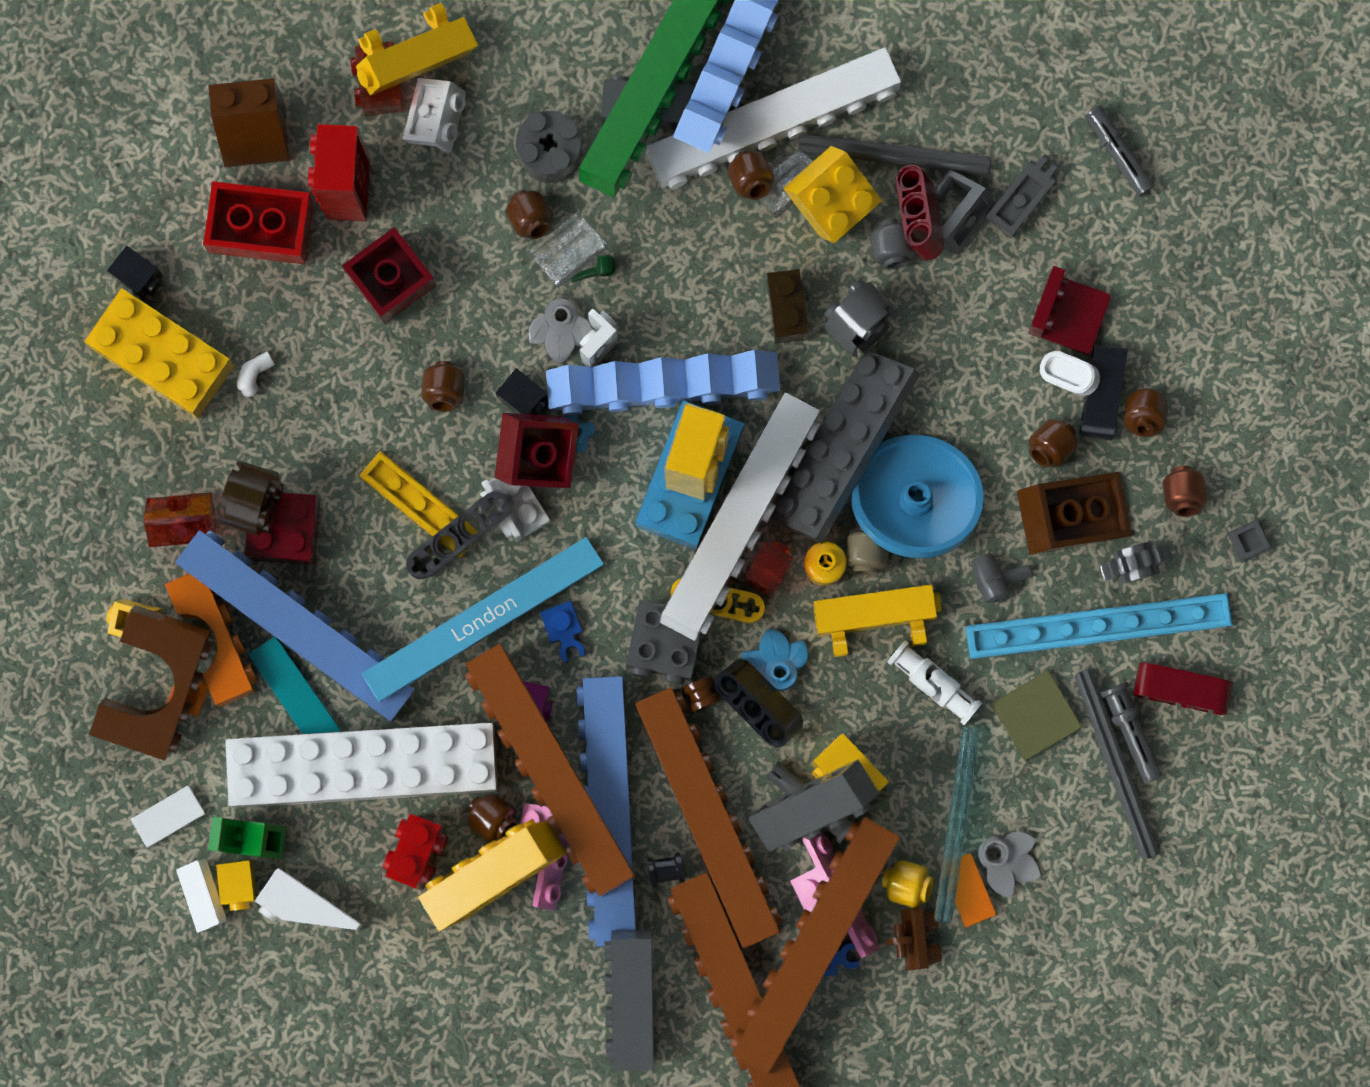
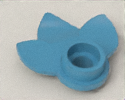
(775, 655)

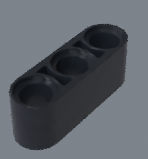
(1102, 405)
(758, 703)

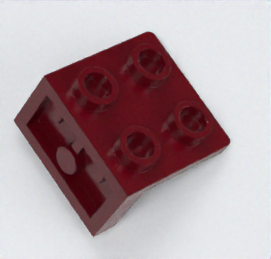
(1069, 313)

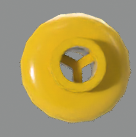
(825, 575)
(908, 884)

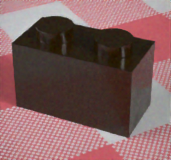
(787, 306)

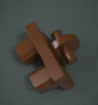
(911, 939)

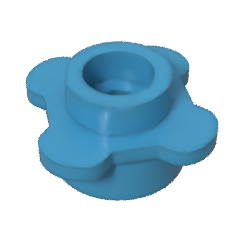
(585, 431)

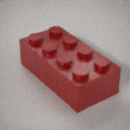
(340, 172)

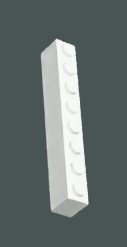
(779, 116)
(740, 516)

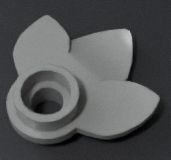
(559, 335)
(1013, 864)

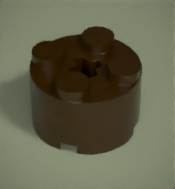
(250, 498)

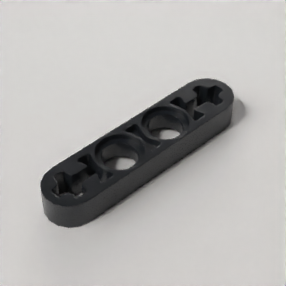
(461, 536)

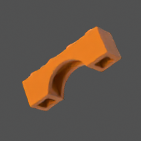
(227, 676)

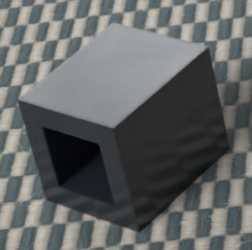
(135, 273)
(522, 394)

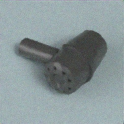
(992, 580)

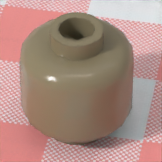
(865, 554)

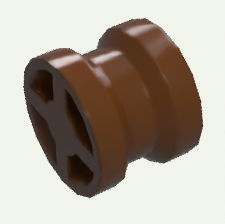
(702, 694)

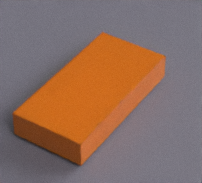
(971, 895)

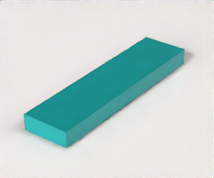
(292, 689)

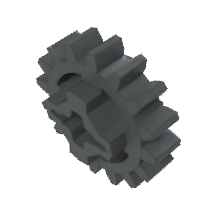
(1136, 562)

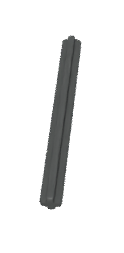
(898, 154)
(1116, 764)

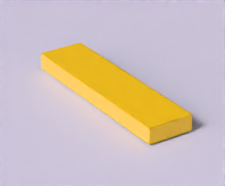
(411, 498)

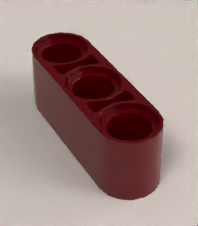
(920, 212)
(1183, 687)

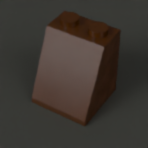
(249, 122)

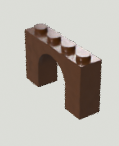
(182, 649)

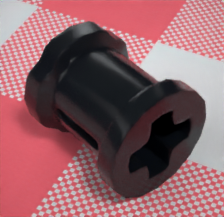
(665, 869)

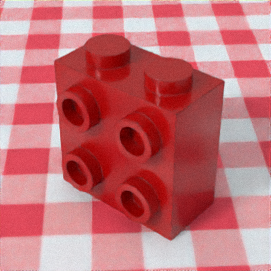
(415, 852)

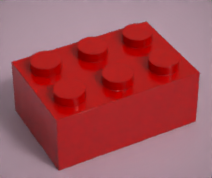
(258, 222)

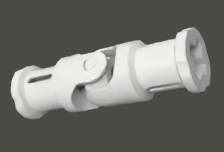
(950, 692)

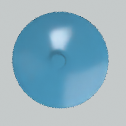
(918, 497)

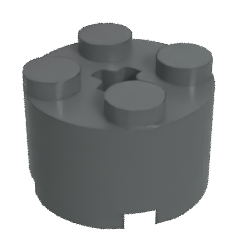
(536, 133)
(860, 317)

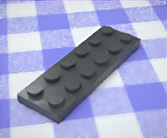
(844, 445)

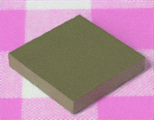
(1036, 715)

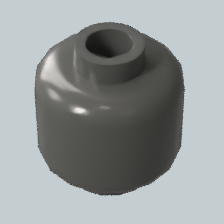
(890, 245)

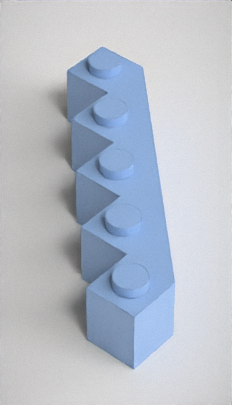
(724, 72)
(663, 382)

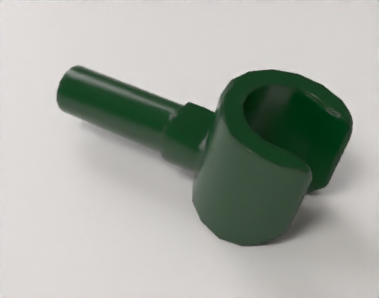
(604, 268)

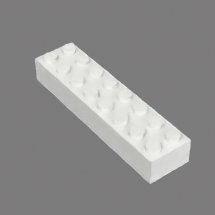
(361, 765)

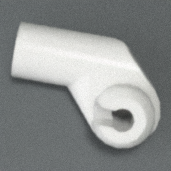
(249, 372)

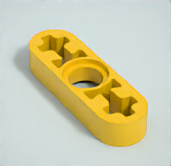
(739, 613)

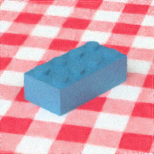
(676, 514)

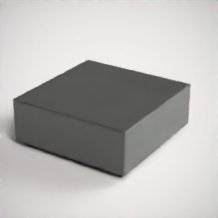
(1249, 540)

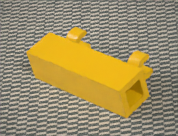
(416, 55)
(876, 611)

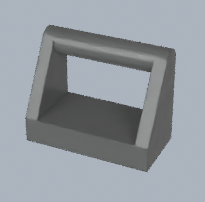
(968, 214)

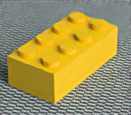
(159, 353)
(695, 452)
(491, 873)

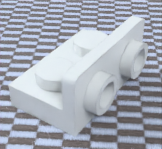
(435, 114)
(598, 344)
(527, 511)

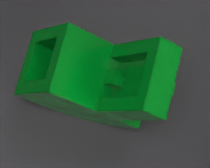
(247, 838)

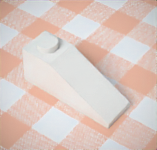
(295, 902)

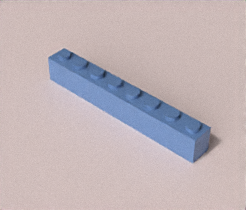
(286, 618)
(609, 790)

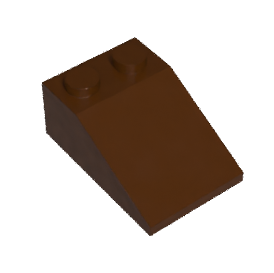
(1073, 512)

